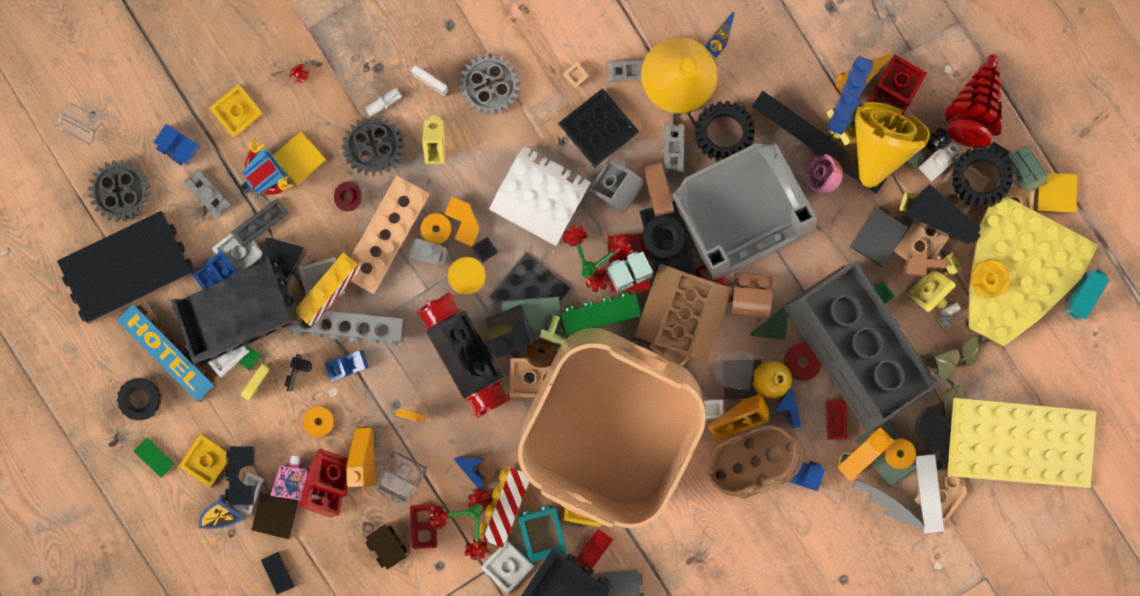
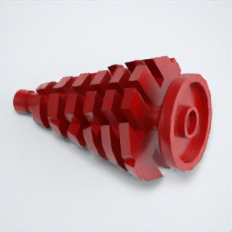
(977, 107)

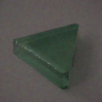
(774, 327)

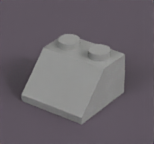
(616, 185)

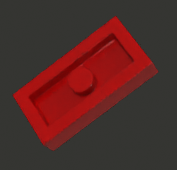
(836, 420)
(594, 548)

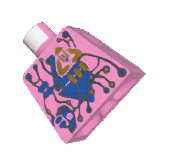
(290, 480)

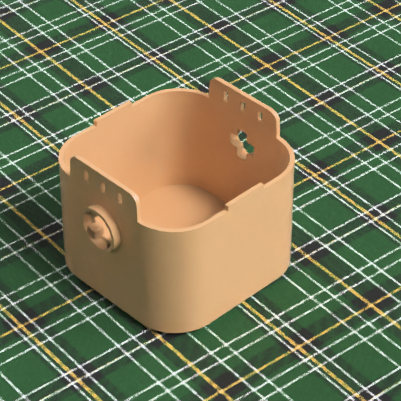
(611, 429)

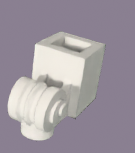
(939, 160)

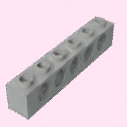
(395, 326)

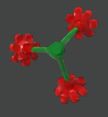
(589, 270)
(476, 506)

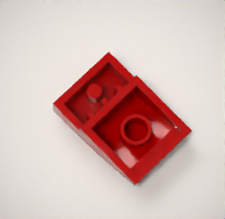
(898, 84)
(636, 245)
(325, 484)

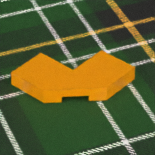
(469, 228)

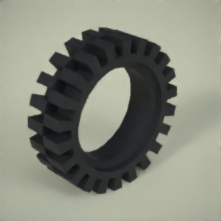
(721, 110)
(973, 196)

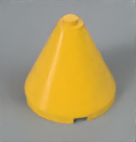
(679, 75)
(885, 140)

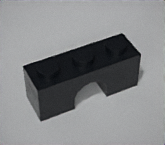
(238, 492)

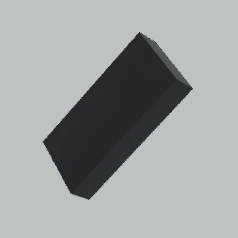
(277, 573)

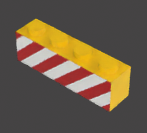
(327, 289)
(504, 506)

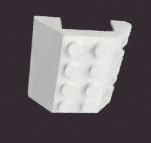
(539, 196)

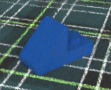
(788, 403)
(467, 466)

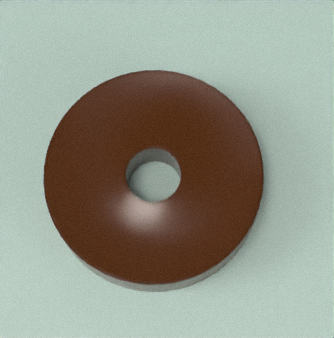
(541, 346)

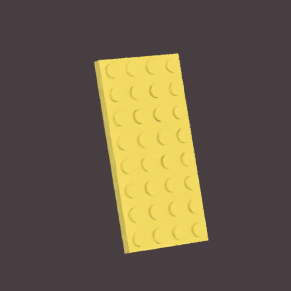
(1021, 443)

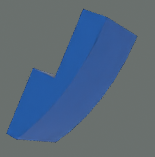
(346, 365)

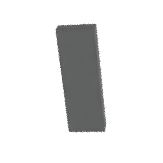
(259, 223)

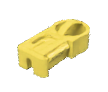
(254, 384)

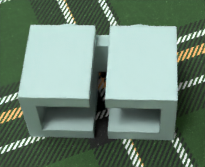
(638, 266)

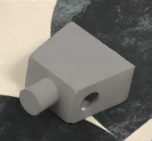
(428, 252)

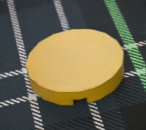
(466, 276)
(990, 278)

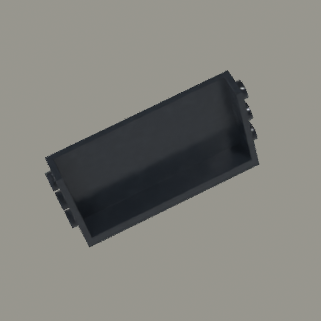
(124, 266)
(235, 311)
(565, 576)

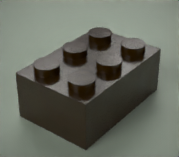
(387, 546)

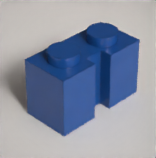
(176, 144)
(809, 476)

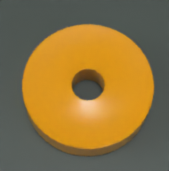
(431, 221)
(411, 415)
(327, 421)
(908, 457)

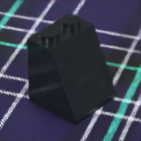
(509, 331)

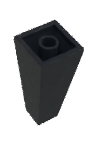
(939, 215)
(287, 253)

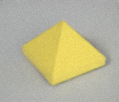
(907, 200)

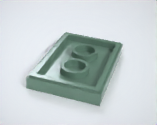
(538, 312)
(887, 472)

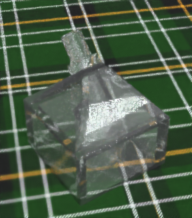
(400, 479)

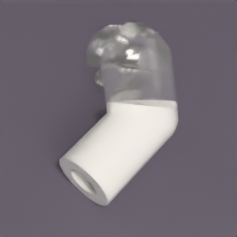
(946, 315)

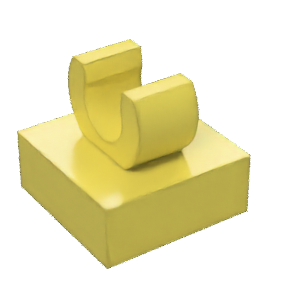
(952, 264)

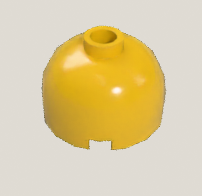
(772, 379)

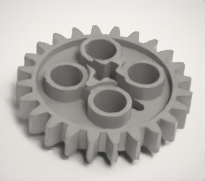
(483, 68)

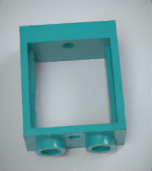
(1086, 295)
(527, 515)

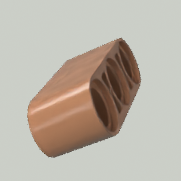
(658, 189)

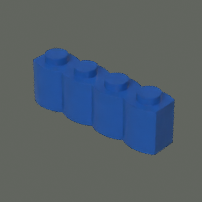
(850, 95)

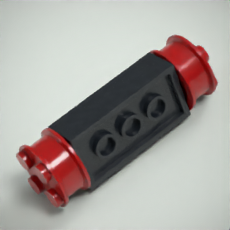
(464, 354)

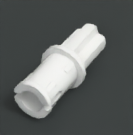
(383, 102)

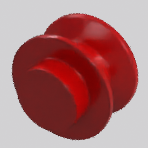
(298, 72)

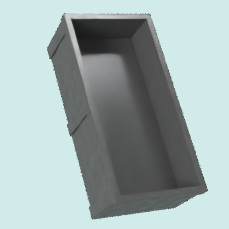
(860, 346)

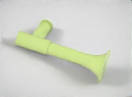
(550, 334)

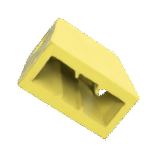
(434, 133)

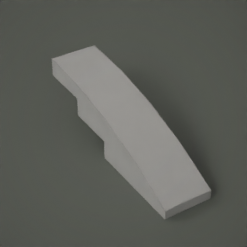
(893, 508)

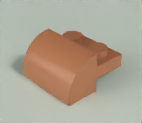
(918, 263)
(752, 295)

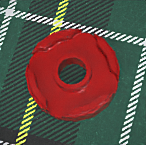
(791, 361)

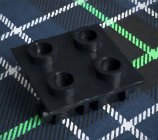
(297, 364)

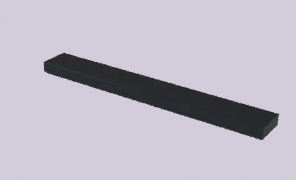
(809, 135)

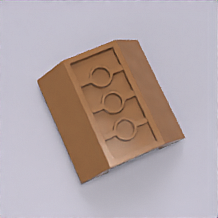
(683, 312)

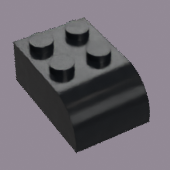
(934, 434)

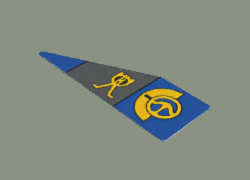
(720, 38)

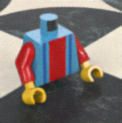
(263, 172)

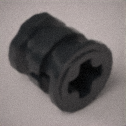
(938, 139)

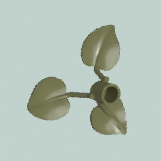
(946, 363)

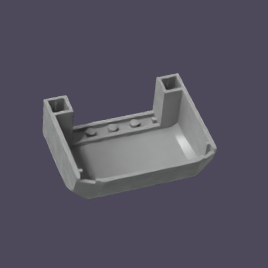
(743, 208)

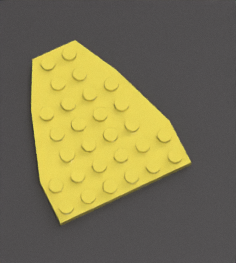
(1041, 264)

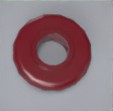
(356, 196)

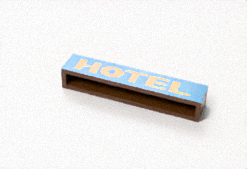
(166, 353)

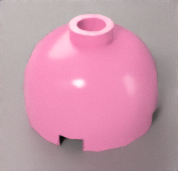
(824, 174)

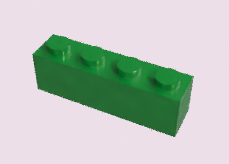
(601, 314)

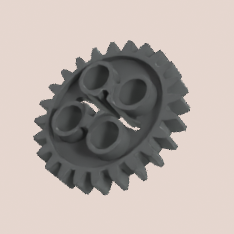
(389, 141)
(102, 194)

